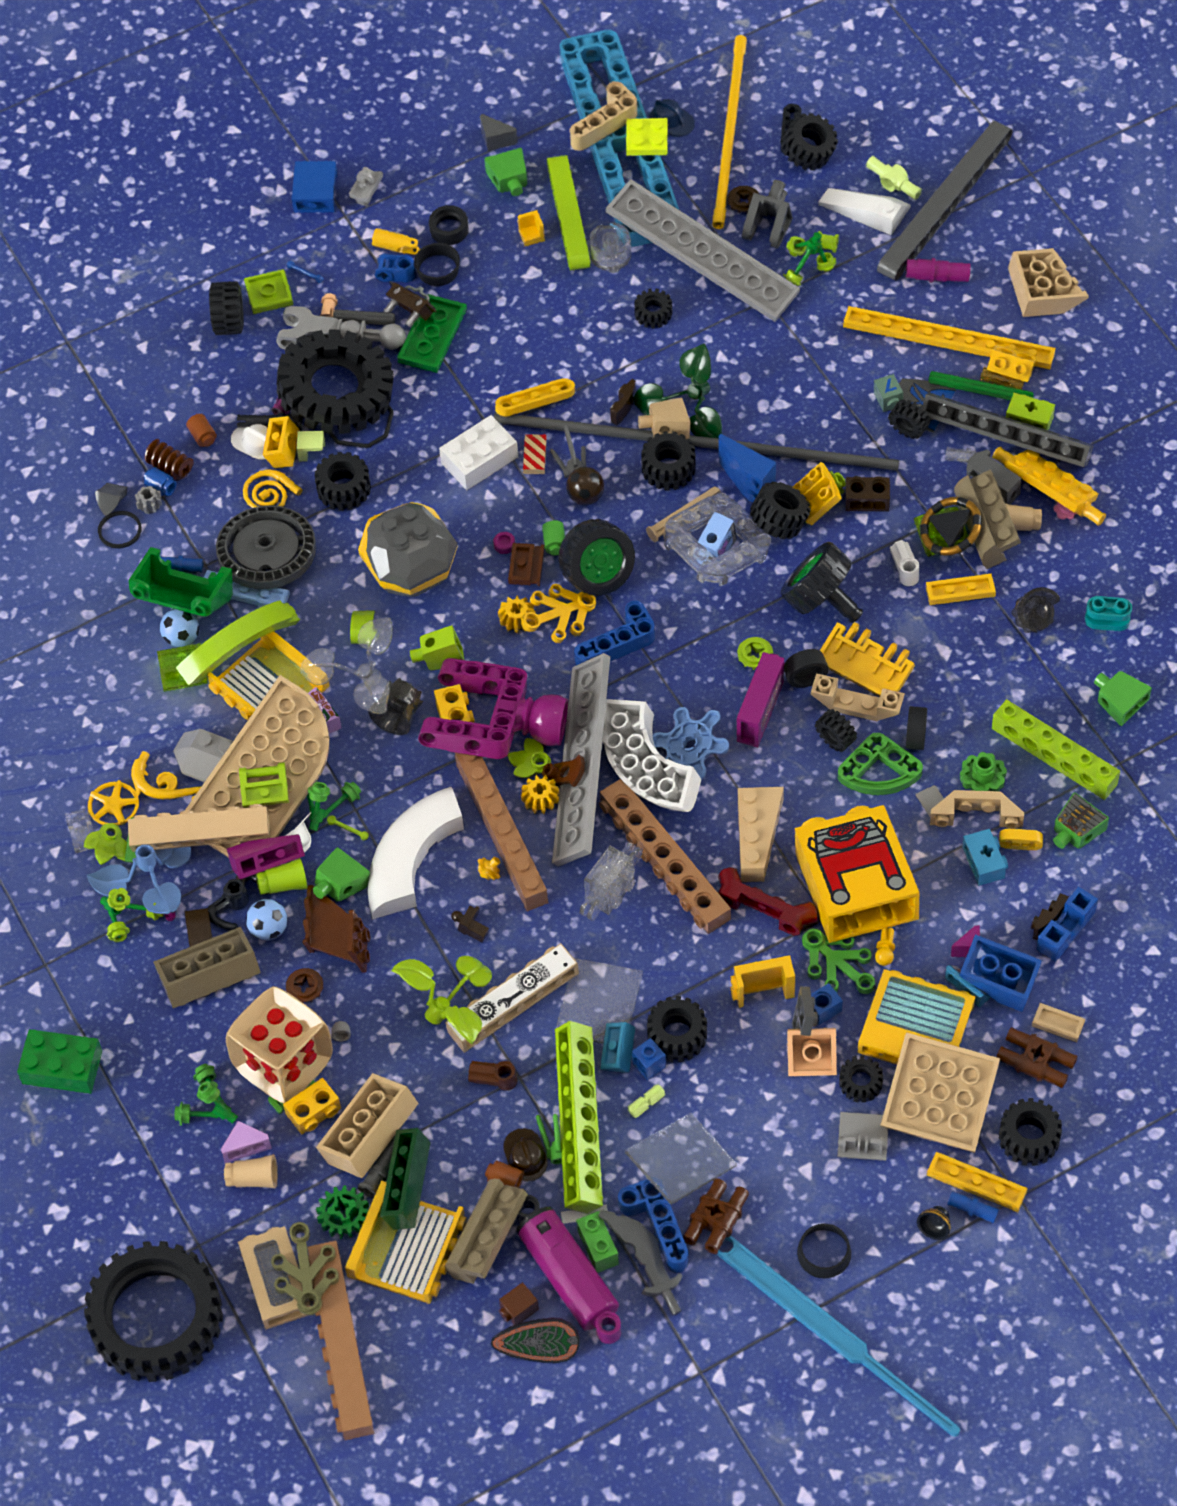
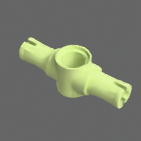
(893, 178)

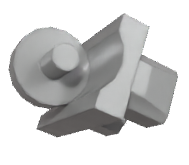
(365, 185)

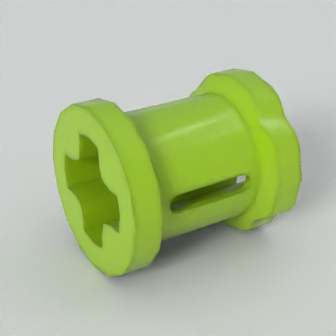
(829, 241)

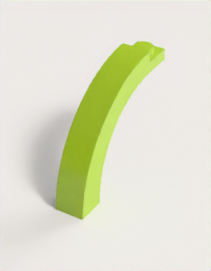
(235, 637)

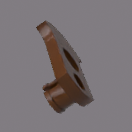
(557, 770)

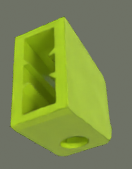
(437, 647)

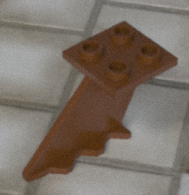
(335, 931)

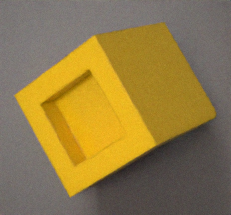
(531, 228)

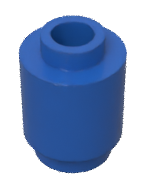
(160, 481)

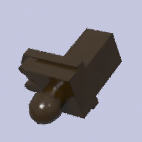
(468, 925)

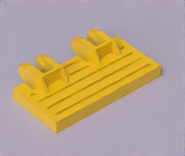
(863, 661)

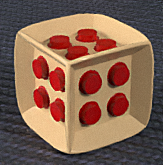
(279, 1044)

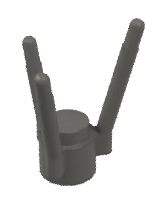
(573, 463)

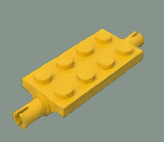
(1052, 482)

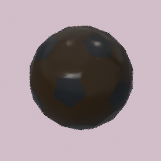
(585, 485)

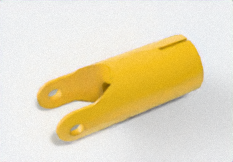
(394, 241)

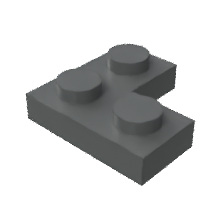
(804, 1015)

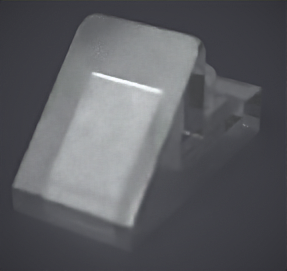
(79, 827)

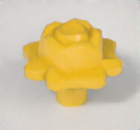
(488, 868)

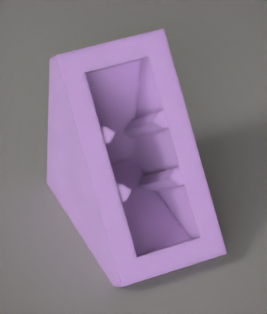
(244, 1142)

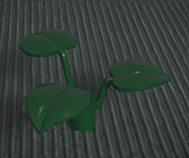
(695, 365)

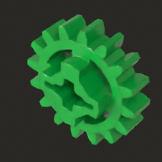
(354, 1207)

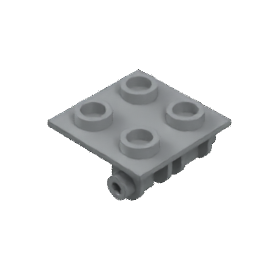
(862, 1136)

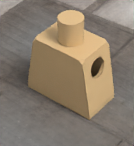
(667, 416)

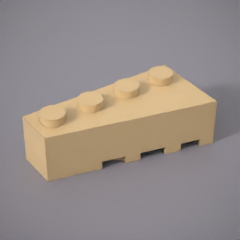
(757, 820)

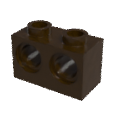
(867, 498)

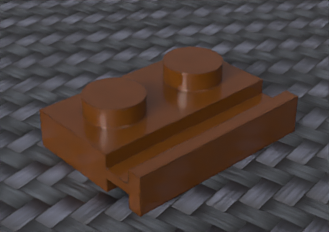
(526, 564)

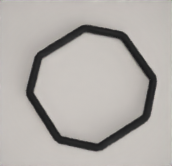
(372, 442)

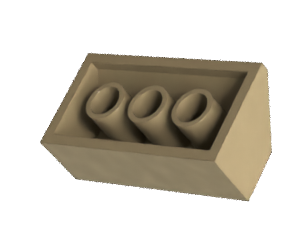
(207, 967)

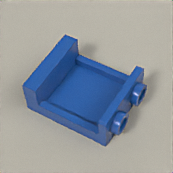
(314, 186)

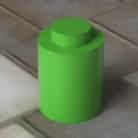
(553, 536)

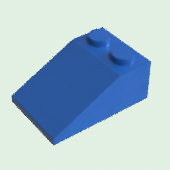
(745, 467)
(1000, 972)

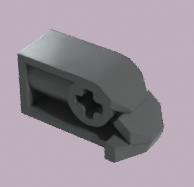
(1008, 482)

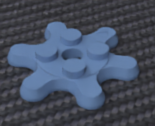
(687, 730)

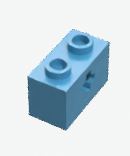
(984, 857)

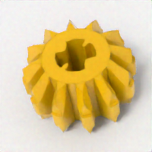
(513, 611)
(540, 794)

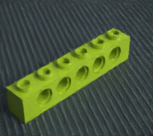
(1055, 749)

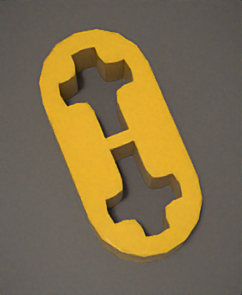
(1020, 839)

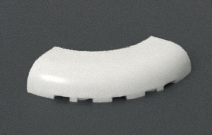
(639, 764)
(405, 847)

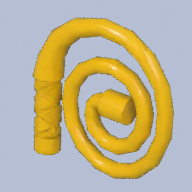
(279, 476)

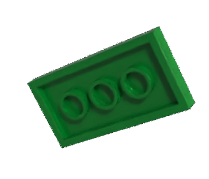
(431, 339)

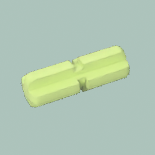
(642, 1103)

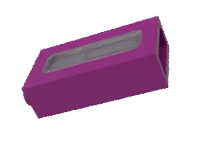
(760, 699)

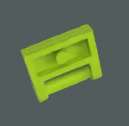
(264, 792)

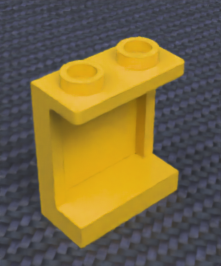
(763, 976)

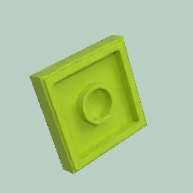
(268, 291)

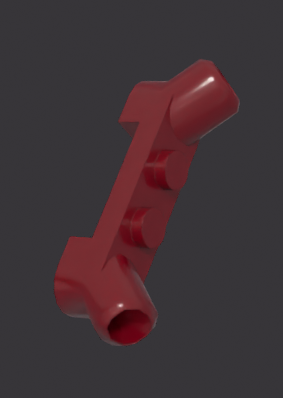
(790, 917)

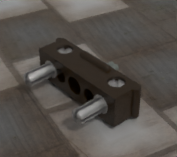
(410, 302)

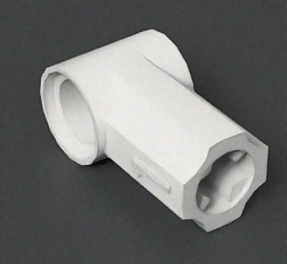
(905, 562)

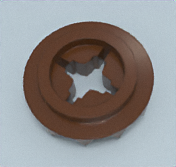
(298, 979)

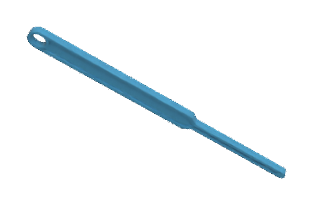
(824, 1325)

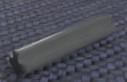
(369, 317)

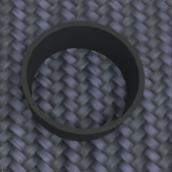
(433, 250)
(823, 1272)

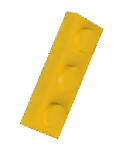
(960, 589)

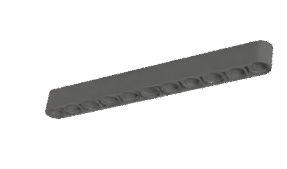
(945, 200)

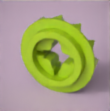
(758, 645)

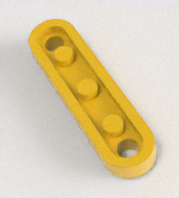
(534, 397)

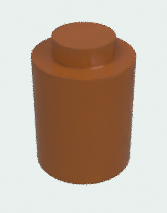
(201, 430)
(507, 1174)

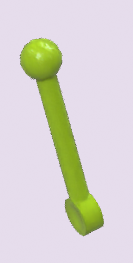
(331, 820)

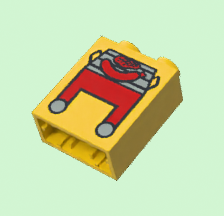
(856, 872)

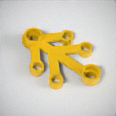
(560, 610)

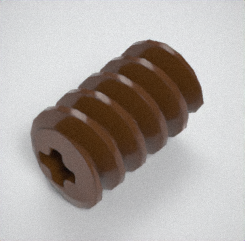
(168, 460)

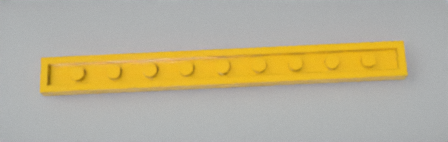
(941, 335)

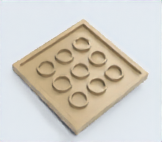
(940, 1092)

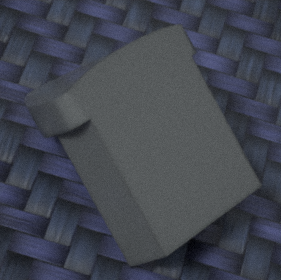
(109, 497)

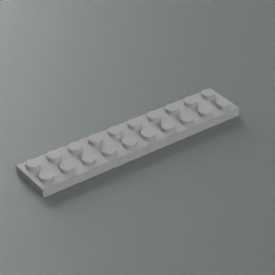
(703, 250)
(582, 737)

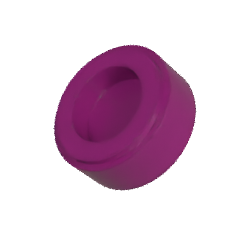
(503, 542)

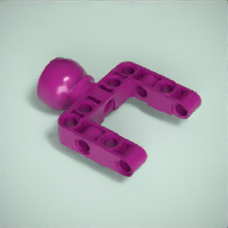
(541, 718)

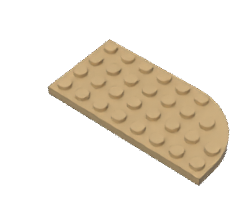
(280, 730)

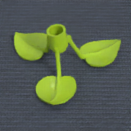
(462, 1019)

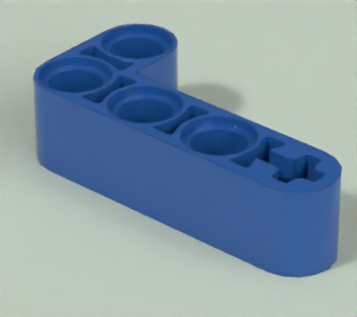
(613, 639)
(660, 1226)

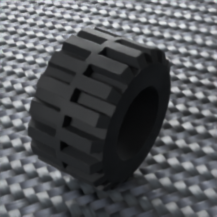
(819, 132)
(226, 308)
(342, 467)
(668, 474)
(780, 510)
(678, 1012)
(1030, 1114)

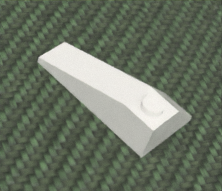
(872, 210)

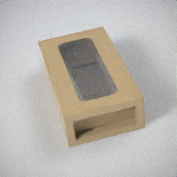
(257, 1256)

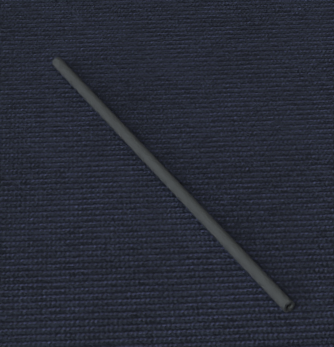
(703, 442)

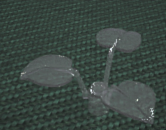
(374, 692)

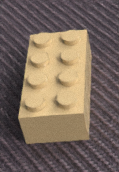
(367, 1125)

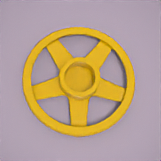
(113, 804)

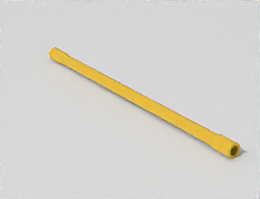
(719, 211)

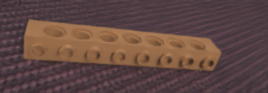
(708, 918)

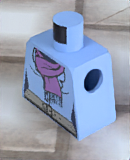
(718, 535)

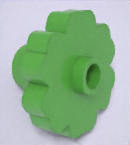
(983, 773)

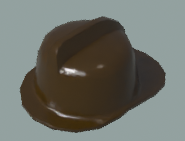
(526, 1152)

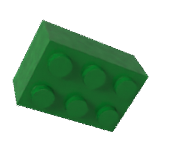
(59, 1061)

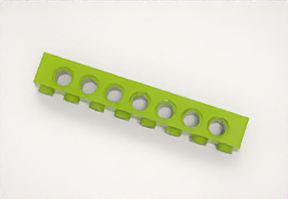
(578, 1117)

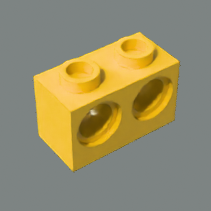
(1011, 363)
(453, 710)
(307, 1102)

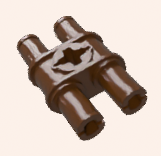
(1040, 1067)
(715, 1216)

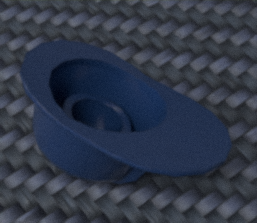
(678, 121)

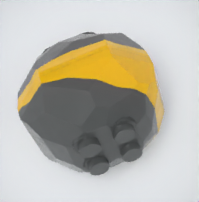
(408, 549)

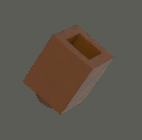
(518, 1304)

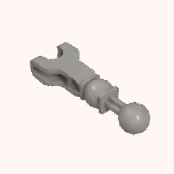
(304, 322)

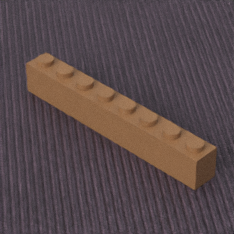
(502, 830)
(341, 1351)

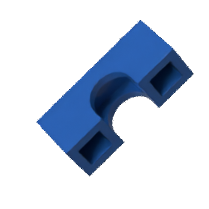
(1075, 916)

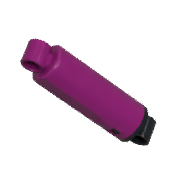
(568, 1270)

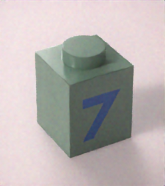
(887, 392)

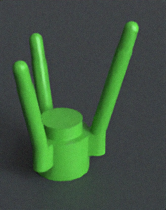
(553, 1152)

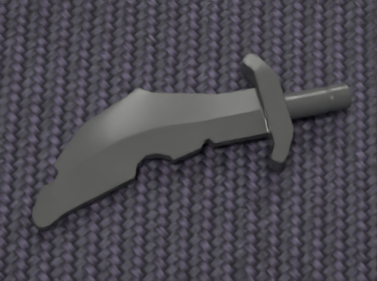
(648, 1254)

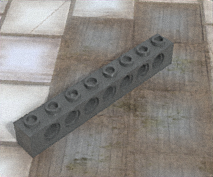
(1007, 430)

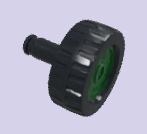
(596, 557)
(818, 580)

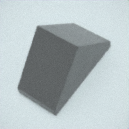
(496, 133)

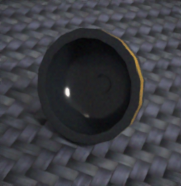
(934, 1223)

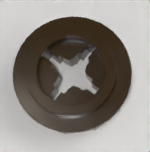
(738, 193)

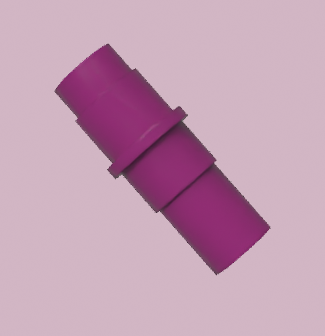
(937, 270)

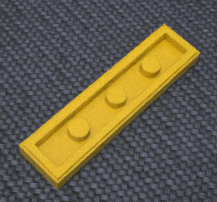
(977, 1181)

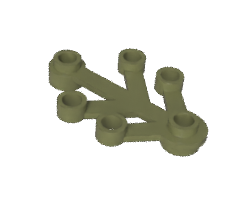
(306, 1272)

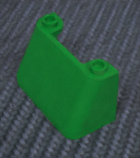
(161, 585)

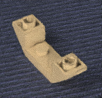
(856, 704)
(987, 801)

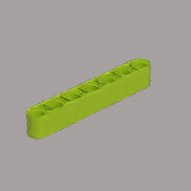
(568, 213)

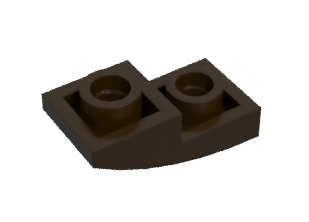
(626, 399)
(1054, 912)
(198, 926)

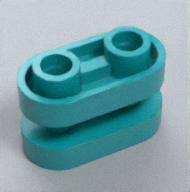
(1108, 613)

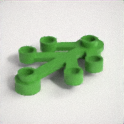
(837, 959)

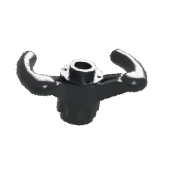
(234, 897)

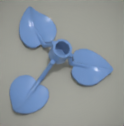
(165, 896)

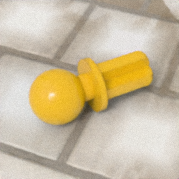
(884, 955)

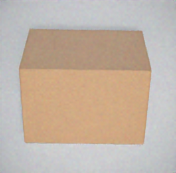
(812, 1054)

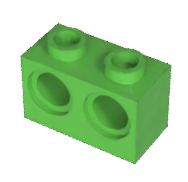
(597, 1242)

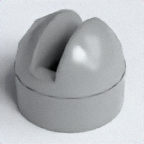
(341, 1031)

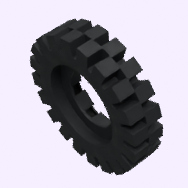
(357, 408)

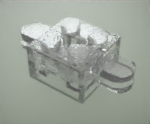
(610, 880)

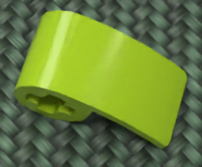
(358, 619)

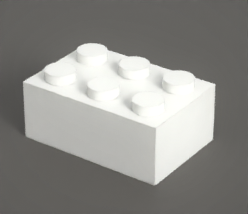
(478, 452)

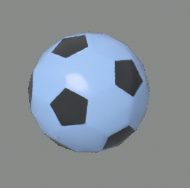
(179, 628)
(266, 919)

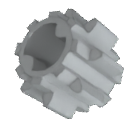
(148, 499)

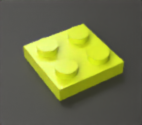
(646, 136)

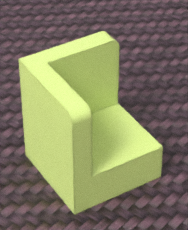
(309, 441)

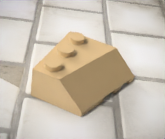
(1043, 283)

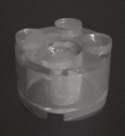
(610, 247)

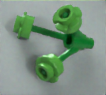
(319, 793)
(209, 1093)

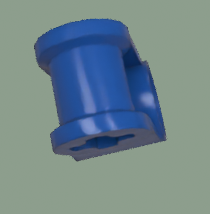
(397, 268)

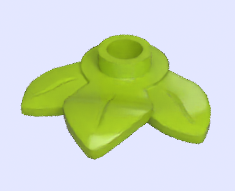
(527, 759)
(106, 845)

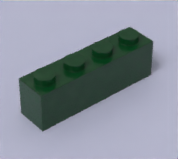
(405, 1179)

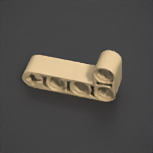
(606, 120)

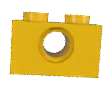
(281, 442)

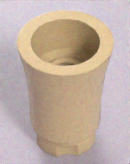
(1025, 517)
(252, 1173)

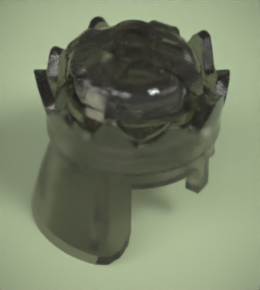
(1035, 609)
(401, 706)

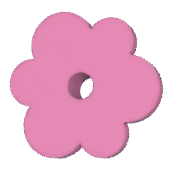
(1063, 512)

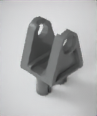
(773, 206)

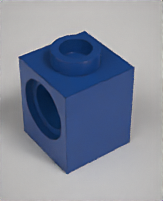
(827, 996)
(649, 1059)

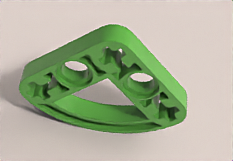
(879, 753)

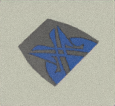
(917, 389)

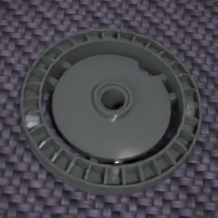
(266, 541)

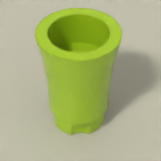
(282, 878)

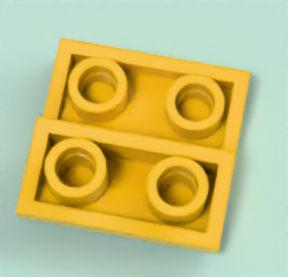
(819, 491)

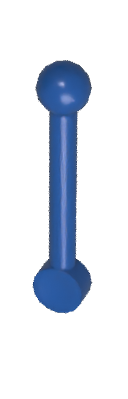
(291, 265)

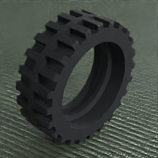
(133, 1267)

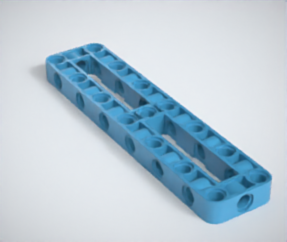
(606, 46)

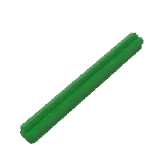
(975, 386)

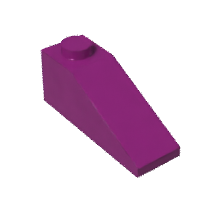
(264, 854)

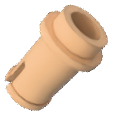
(329, 302)

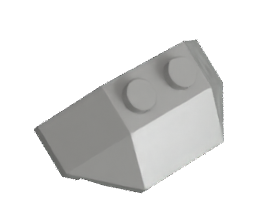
(200, 753)

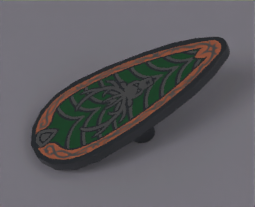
(539, 1340)

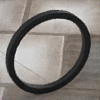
(116, 513)

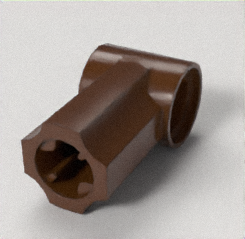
(491, 1074)

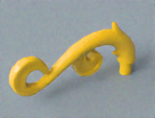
(165, 778)

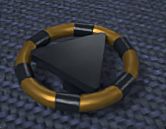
(951, 525)

